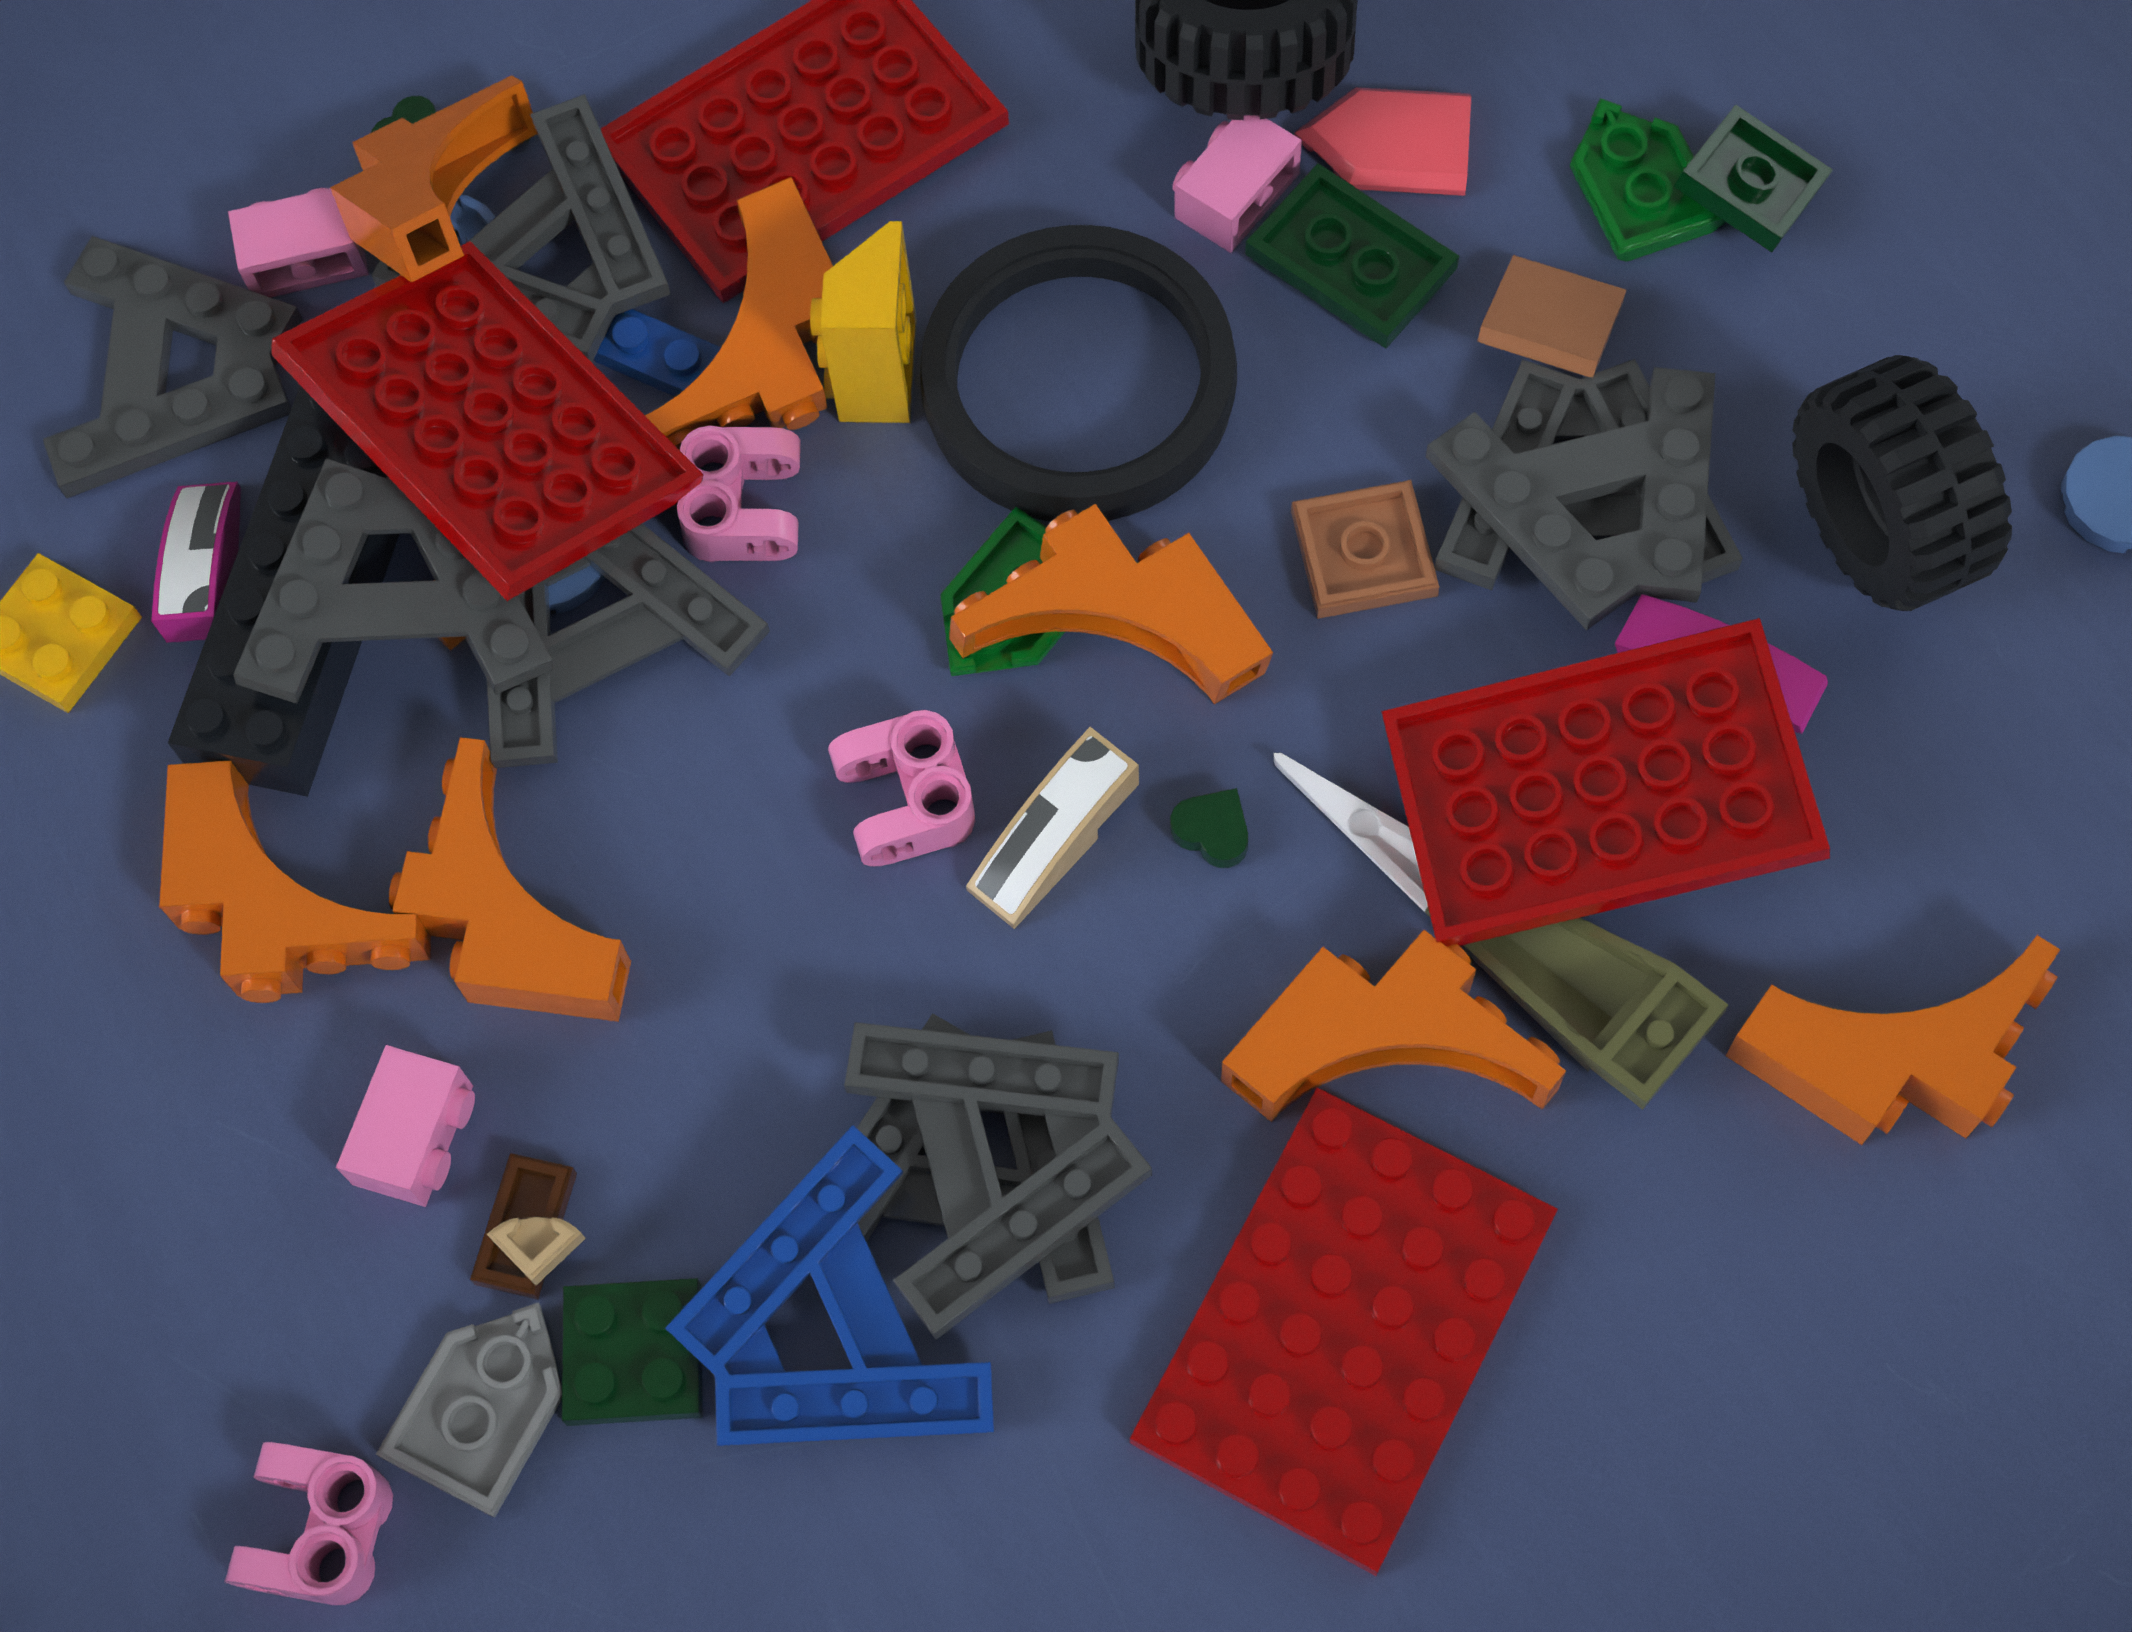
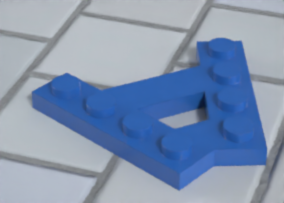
(820, 1236)

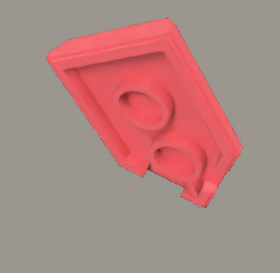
(1395, 140)

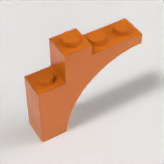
(420, 169)
(764, 354)
(1093, 586)
(269, 923)
(511, 944)
(1415, 1015)
(1869, 1066)

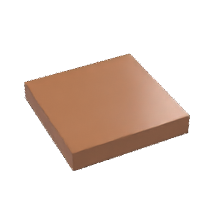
(1552, 316)
(1364, 549)

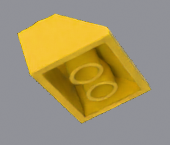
(868, 330)

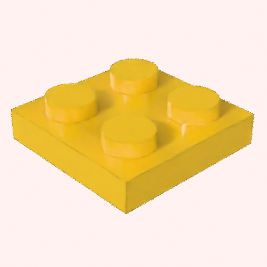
(59, 631)

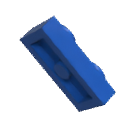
(654, 352)

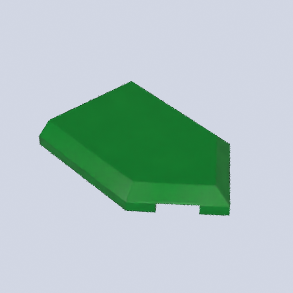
(1629, 181)
(1008, 547)

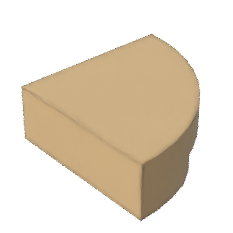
(536, 1243)

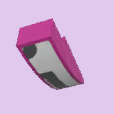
(195, 559)

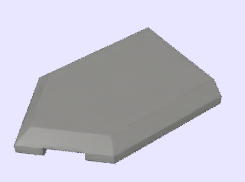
(479, 1409)

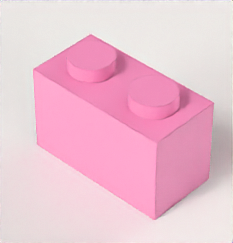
(1236, 179)
(294, 244)
(407, 1126)

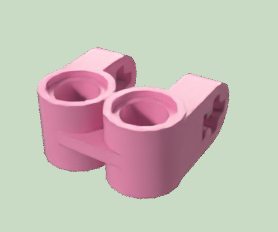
(742, 533)
(887, 749)
(326, 1528)

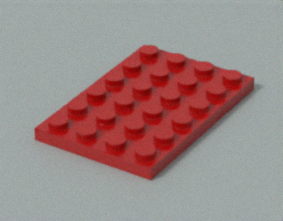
(833, 95)
(487, 419)
(1604, 785)
(1344, 1330)

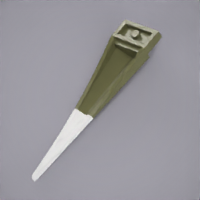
(1591, 990)

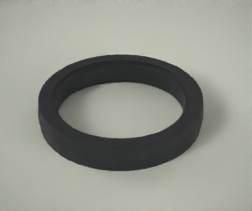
(1065, 254)

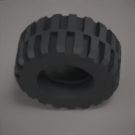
(1245, 52)
(1902, 482)

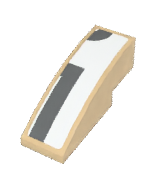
(1054, 827)

